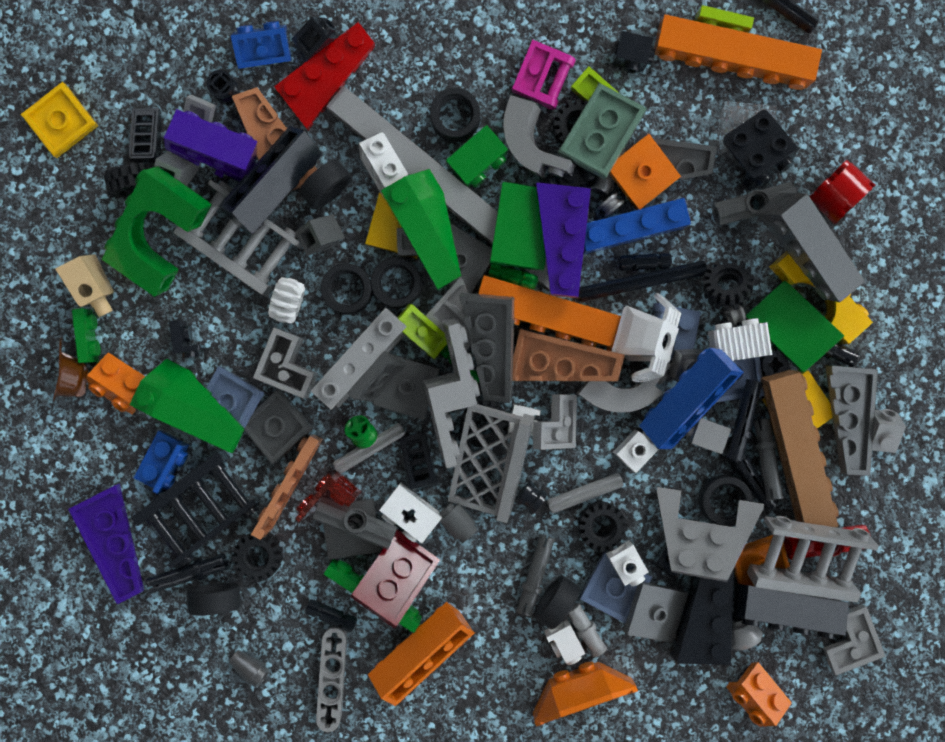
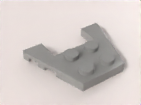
(703, 547)

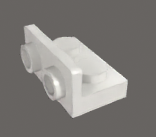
(381, 161)

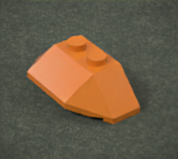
(580, 690)

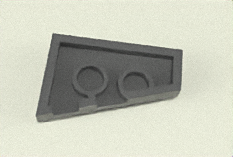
(688, 158)

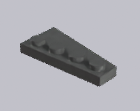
(492, 337)
(853, 414)

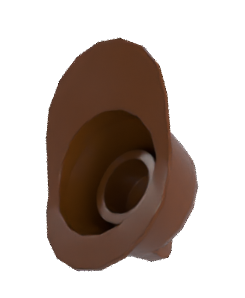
(72, 376)

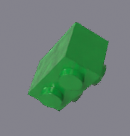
(477, 157)

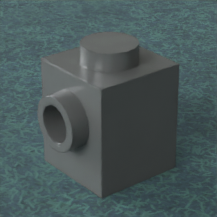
(324, 231)

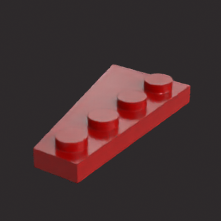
(323, 75)

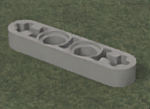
(331, 678)

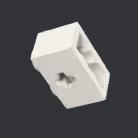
(425, 514)

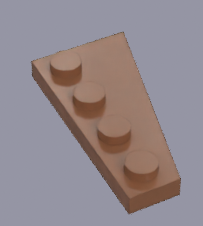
(261, 122)
(555, 359)

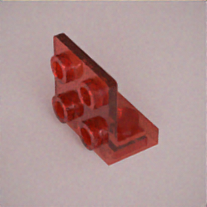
(341, 492)

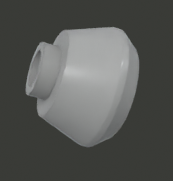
(744, 635)

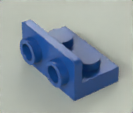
(261, 45)
(162, 461)

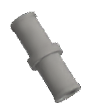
(586, 630)

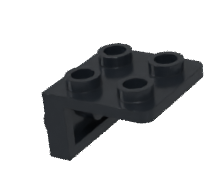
(761, 148)

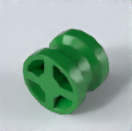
(354, 430)

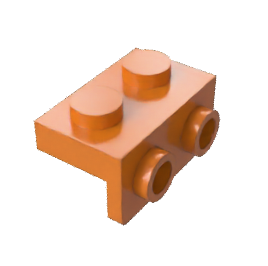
(115, 382)
(759, 696)

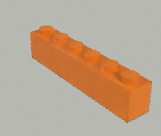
(737, 52)
(556, 314)

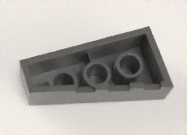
(811, 245)

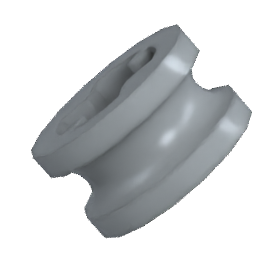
(610, 205)
(735, 315)

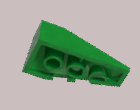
(424, 218)
(181, 401)

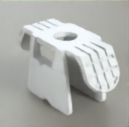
(642, 337)

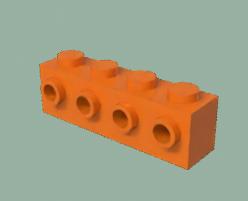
(420, 654)

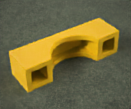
(846, 316)

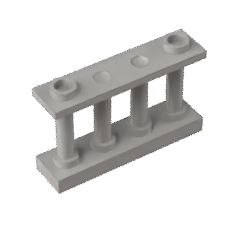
(237, 264)
(379, 337)
(816, 582)

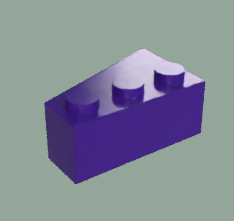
(210, 144)

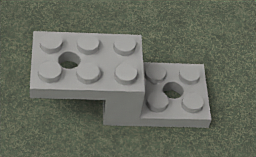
(451, 391)

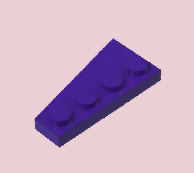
(564, 226)
(109, 539)

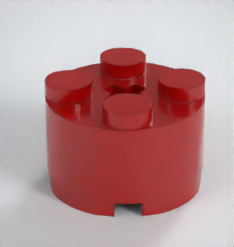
(841, 191)

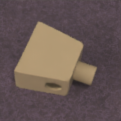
(81, 276)

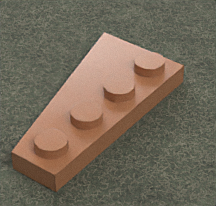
(283, 492)

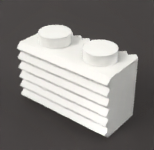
(743, 341)

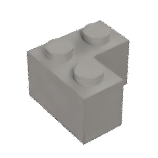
(279, 368)

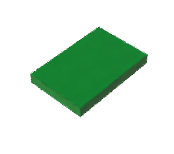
(518, 229)
(796, 326)

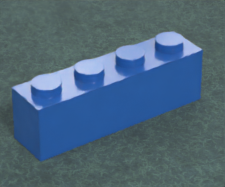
(636, 225)
(690, 398)

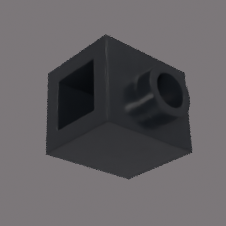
(633, 52)

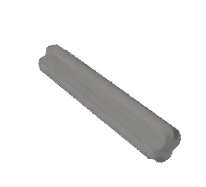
(358, 455)
(585, 493)

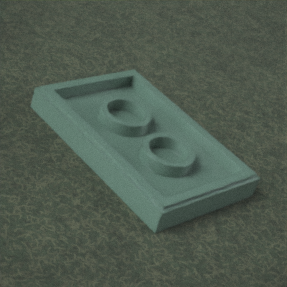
(602, 131)

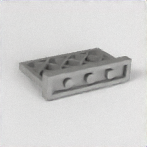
(513, 461)

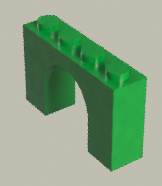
(128, 249)

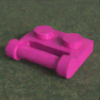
(535, 70)

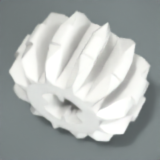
(286, 300)

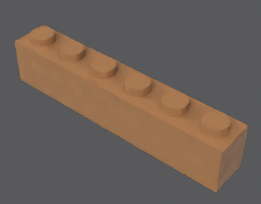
(799, 448)

